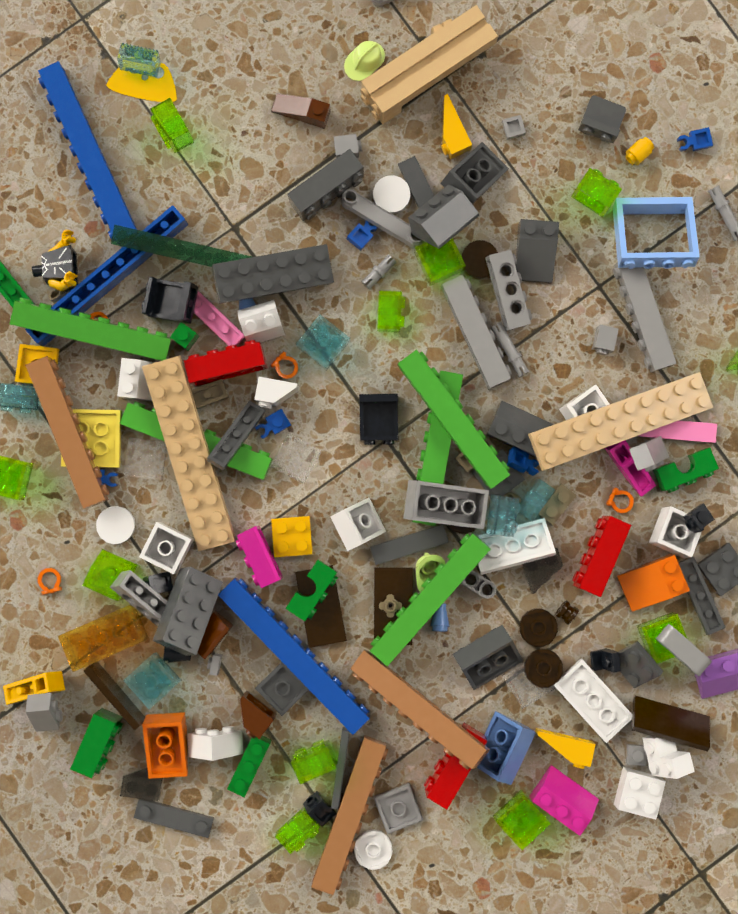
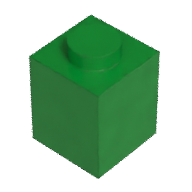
(184, 336)

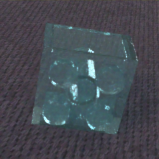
(323, 342)
(152, 680)

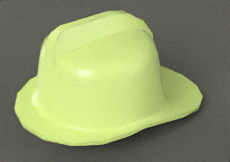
(364, 60)
(425, 568)

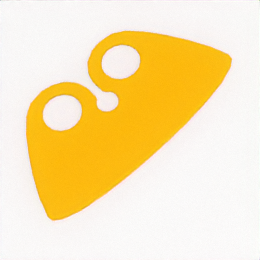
(151, 89)

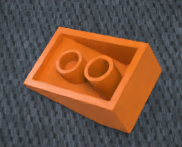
(653, 582)
(166, 745)

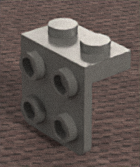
(602, 119)

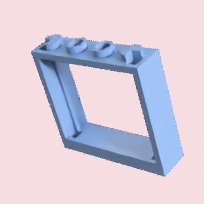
(655, 205)

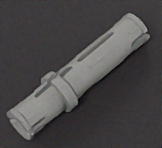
(724, 209)
(510, 349)

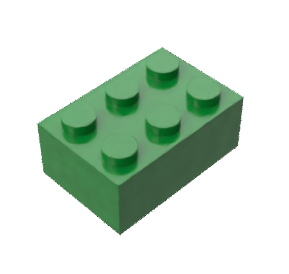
(97, 743)

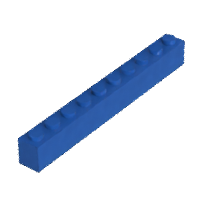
(85, 147)
(112, 272)
(294, 655)

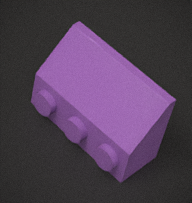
(720, 675)

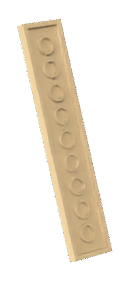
(620, 421)
(189, 453)

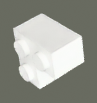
(214, 743)
(665, 759)

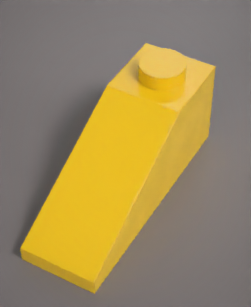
(454, 136)
(43, 683)
(574, 749)

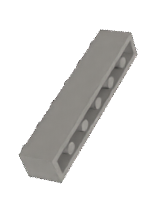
(645, 317)
(475, 332)

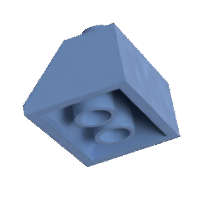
(507, 745)

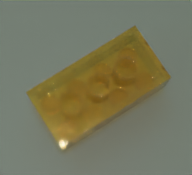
(103, 637)

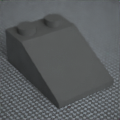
(476, 173)
(536, 250)

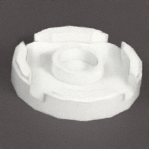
(391, 194)
(115, 525)
(373, 849)

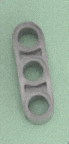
(477, 586)
(683, 650)

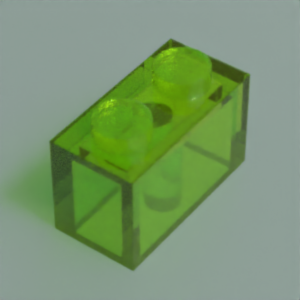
(390, 311)
(297, 831)

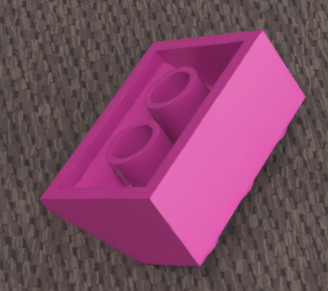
(259, 557)
(564, 800)

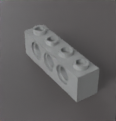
(500, 282)
(140, 595)

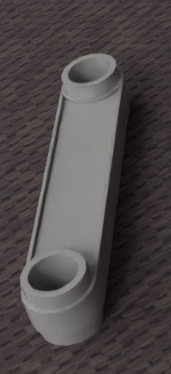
(379, 217)

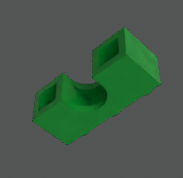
(701, 464)
(303, 605)
(249, 765)

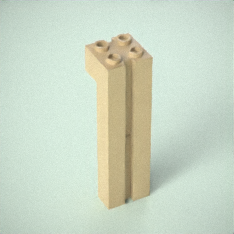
(426, 64)

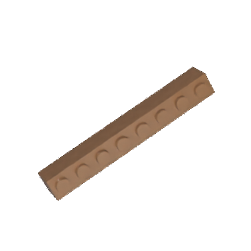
(67, 432)
(419, 709)
(348, 815)

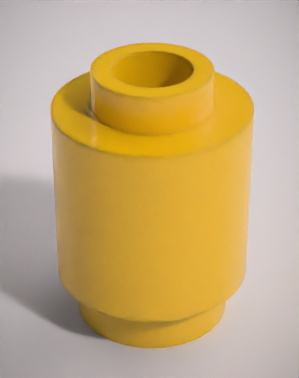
(639, 151)

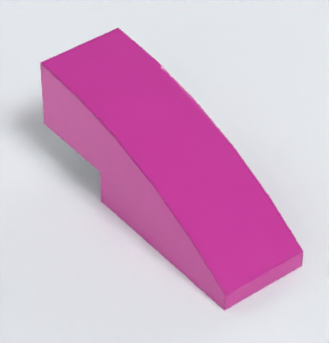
(621, 456)

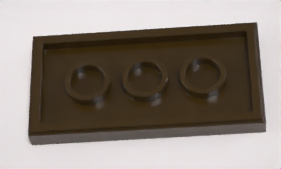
(392, 581)
(327, 622)
(115, 695)
(671, 723)

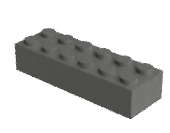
(272, 274)

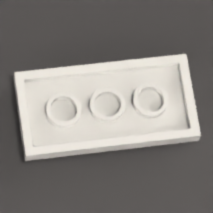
(529, 544)
(593, 700)

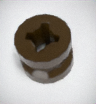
(567, 612)

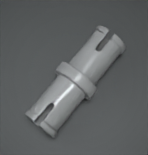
(378, 272)

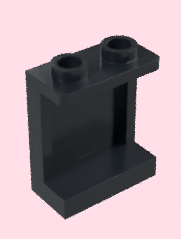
(170, 300)
(378, 418)

